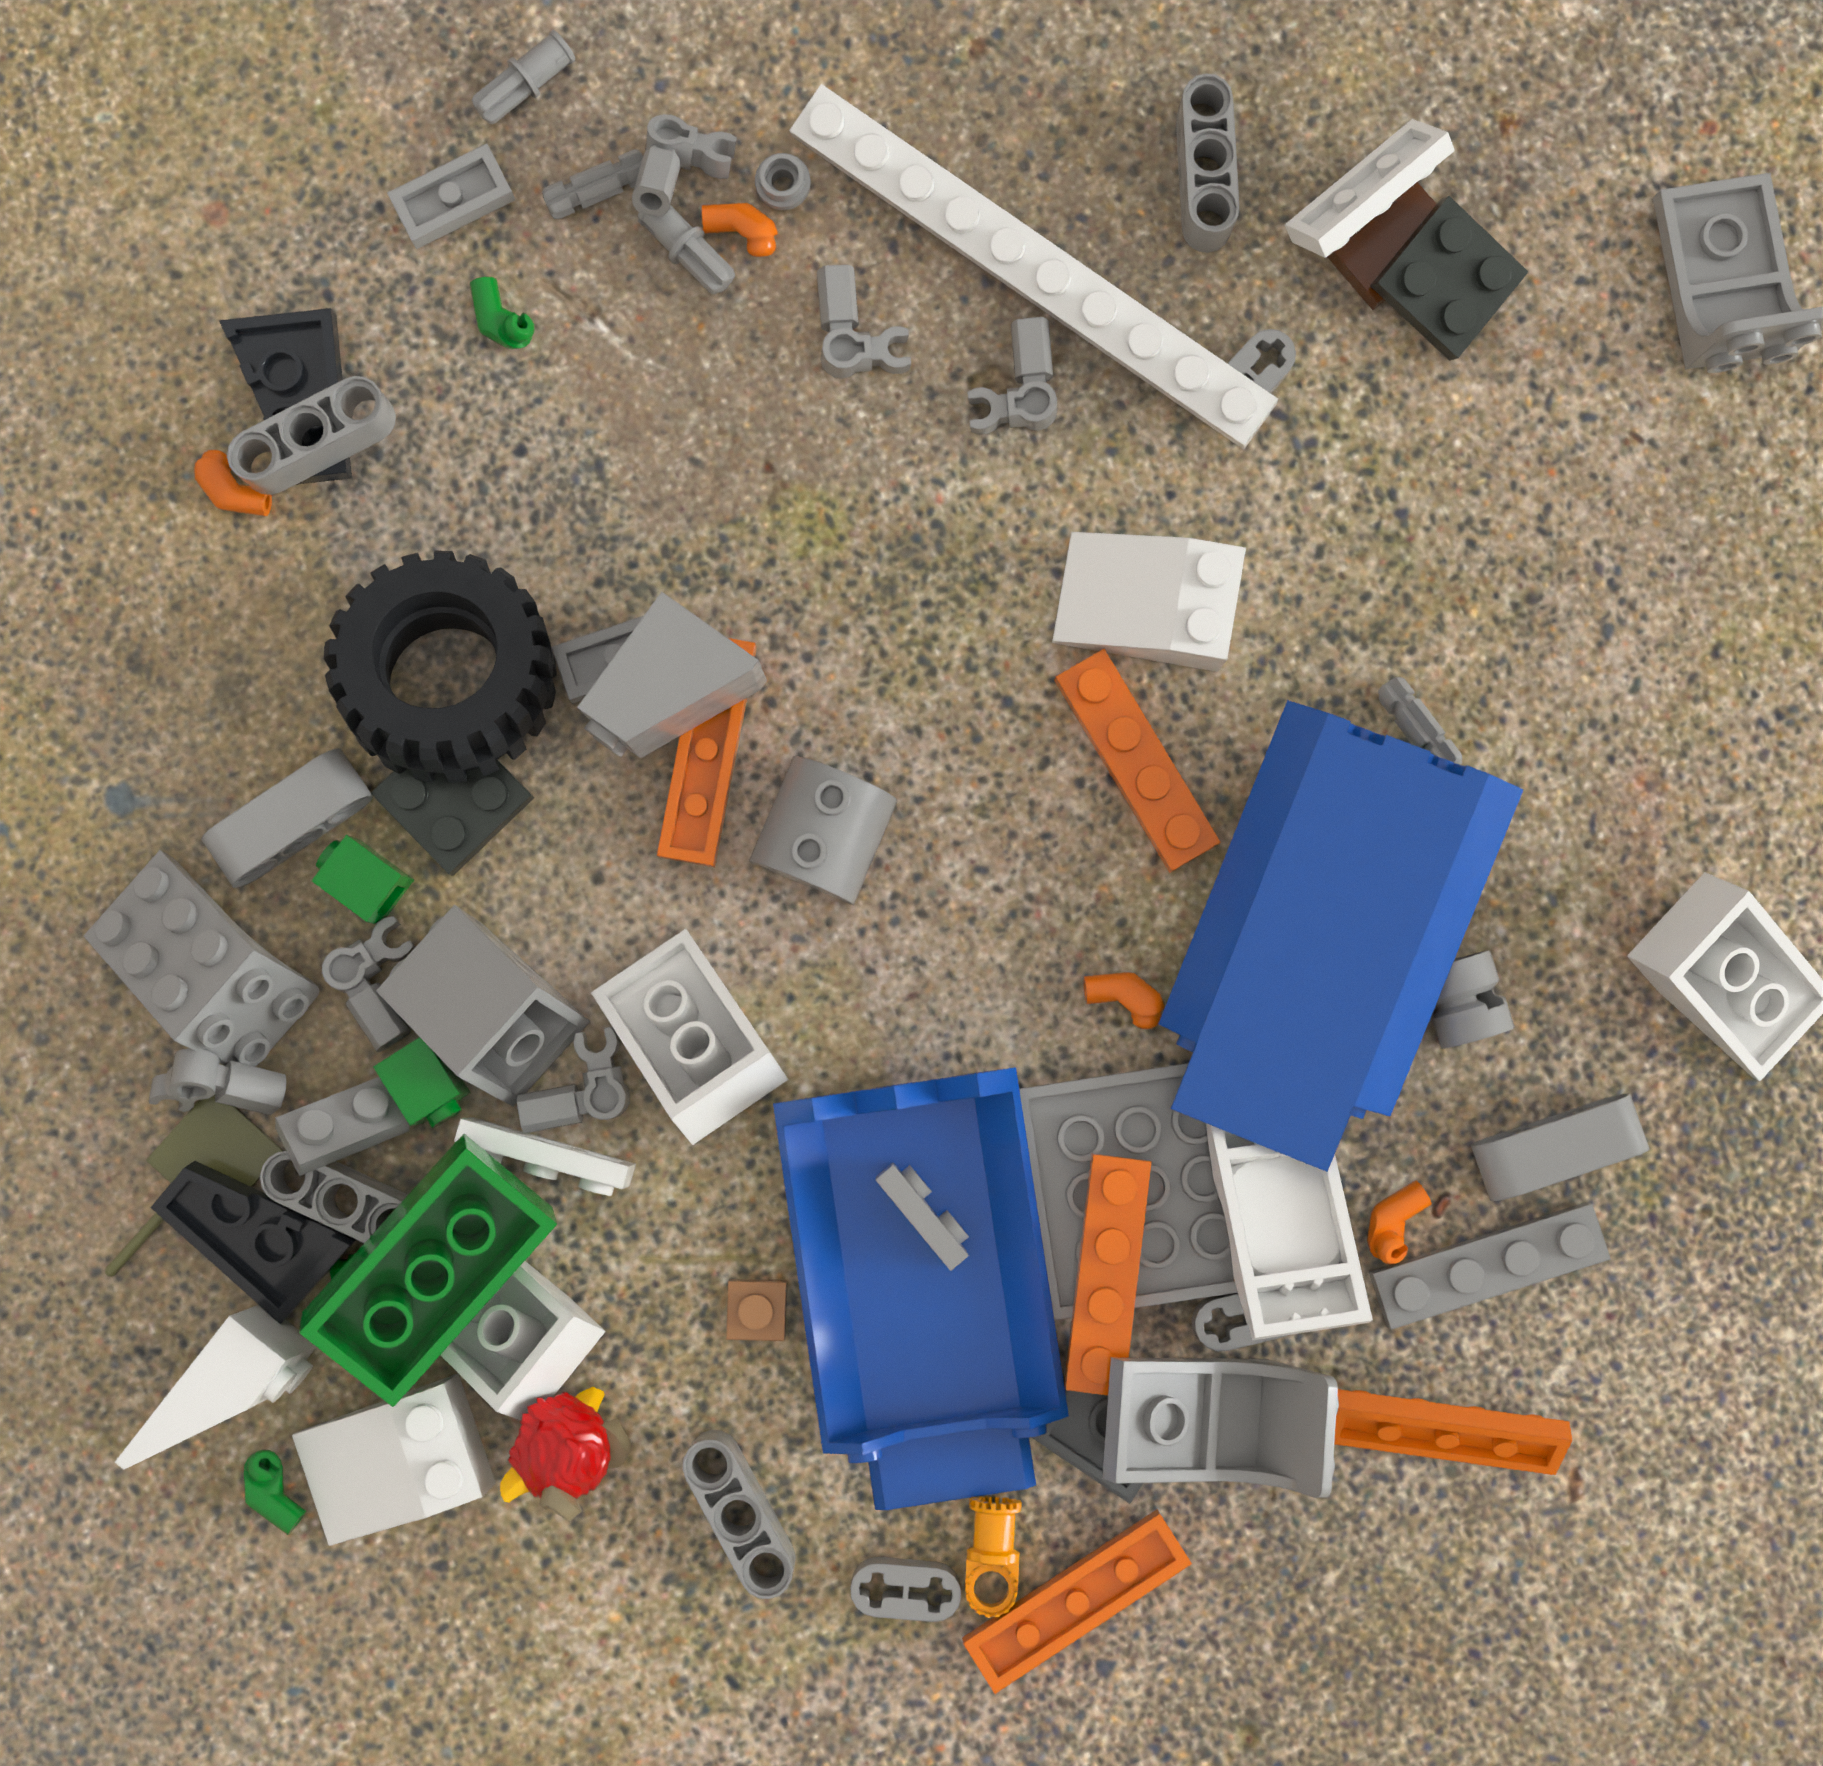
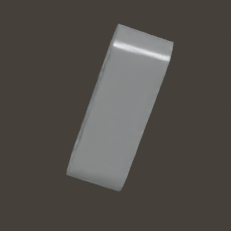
(1214, 139)
(284, 434)
(287, 818)
(1560, 1147)
(318, 1195)
(738, 1541)

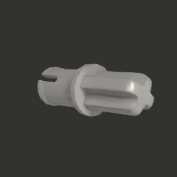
(523, 78)
(689, 248)

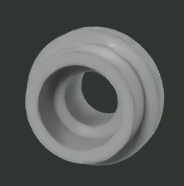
(780, 166)

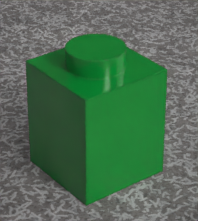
(360, 878)
(422, 1084)

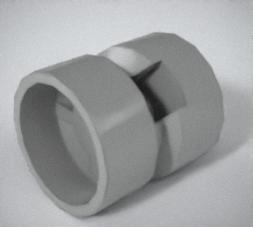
(1468, 1003)

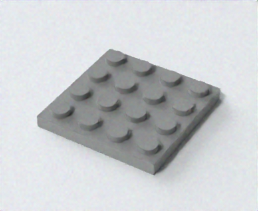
(1128, 1117)

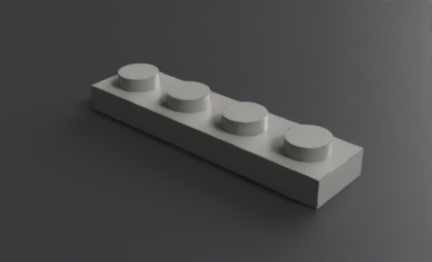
(1489, 1265)

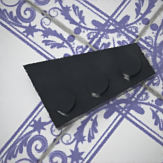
(288, 361)
(251, 1238)

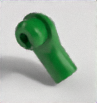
(266, 1491)

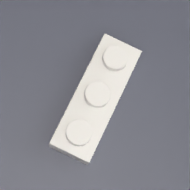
(1369, 188)
(548, 1157)

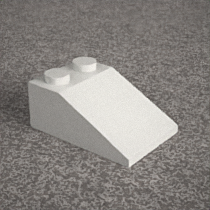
(1150, 597)
(1732, 973)
(688, 1037)
(523, 1343)
(238, 1368)
(395, 1461)

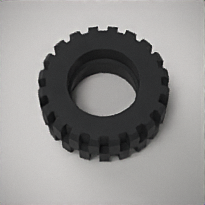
(427, 599)

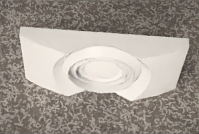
(1287, 1239)

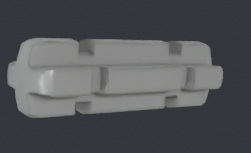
(592, 185)
(1416, 720)

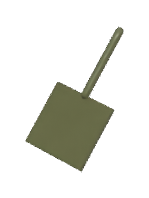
(214, 1137)

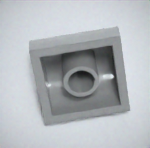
(824, 829)

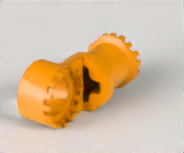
(993, 1551)

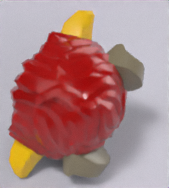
(564, 1451)

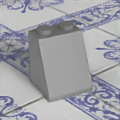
(667, 681)
(481, 1007)

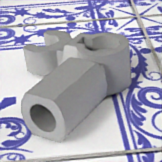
(674, 146)
(844, 349)
(1035, 401)
(350, 973)
(200, 1076)
(603, 1097)

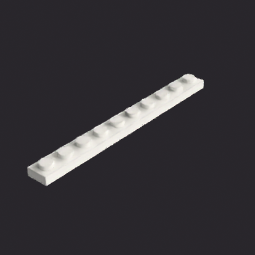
(1033, 267)

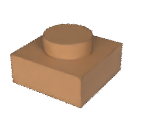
(756, 1310)

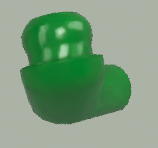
(494, 320)

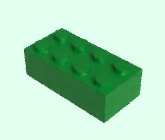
(427, 1270)

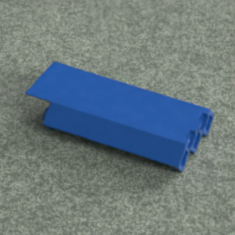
(1330, 932)
(911, 1361)

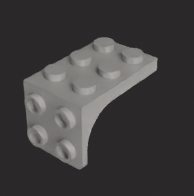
(1731, 274)
(198, 966)
(1220, 1423)

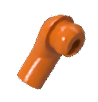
(746, 221)
(218, 483)
(1129, 990)
(1389, 1219)

